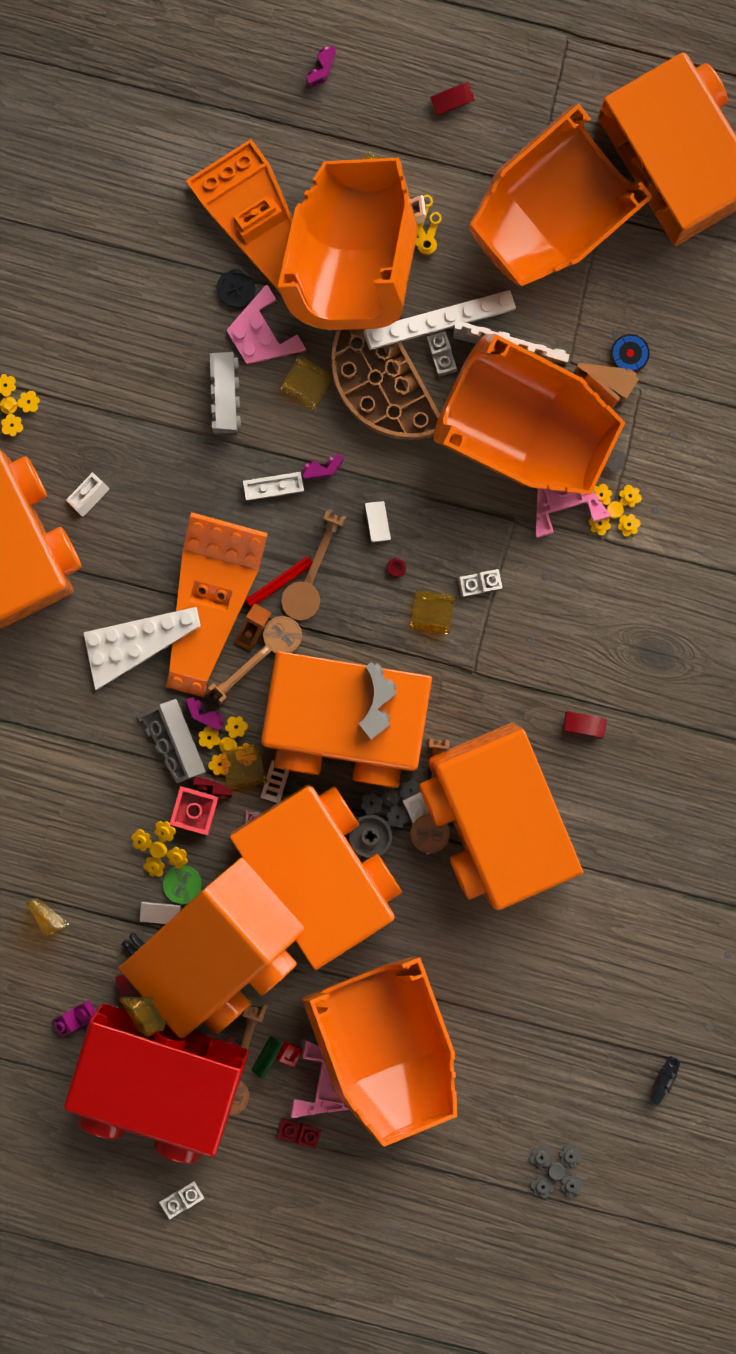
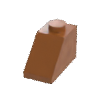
(252, 627)

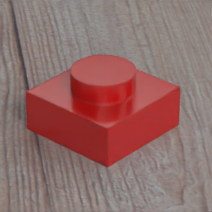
(289, 1054)

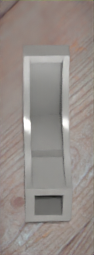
(384, 690)

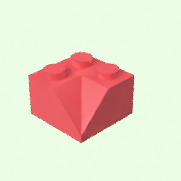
(194, 810)

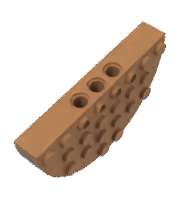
(382, 387)

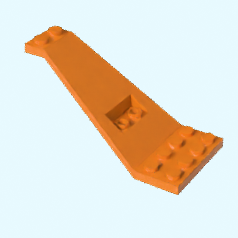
(248, 206)
(222, 561)

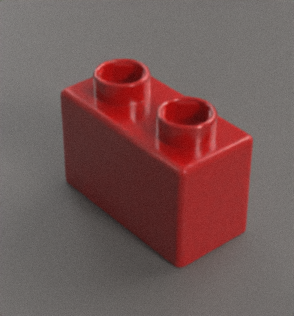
(155, 1085)

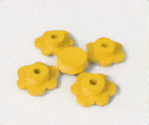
(9, 405)
(616, 510)
(226, 743)
(158, 849)

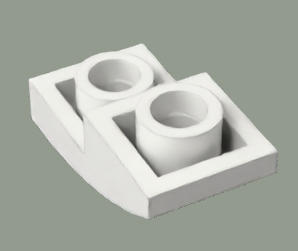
(442, 354)
(479, 583)
(181, 1200)

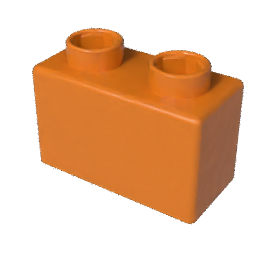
(676, 144)
(31, 561)
(318, 711)
(502, 817)
(316, 873)
(213, 949)

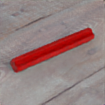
(279, 582)

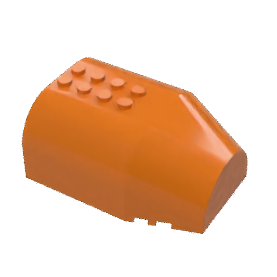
(553, 202)
(350, 247)
(527, 419)
(387, 1049)

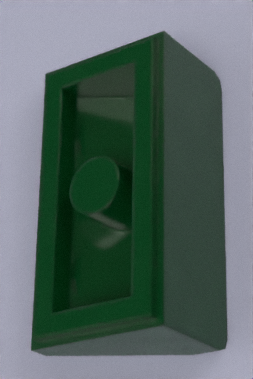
(267, 1057)

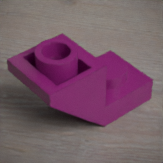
(325, 59)
(316, 471)
(211, 718)
(74, 1018)

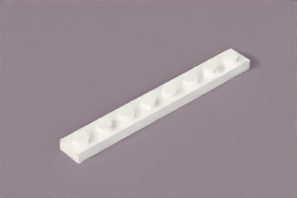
(440, 319)

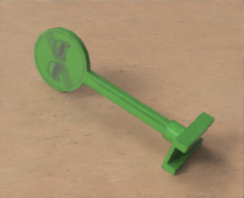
(182, 884)

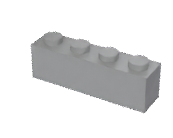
(224, 393)
(173, 740)

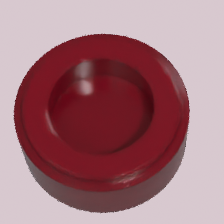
(396, 567)

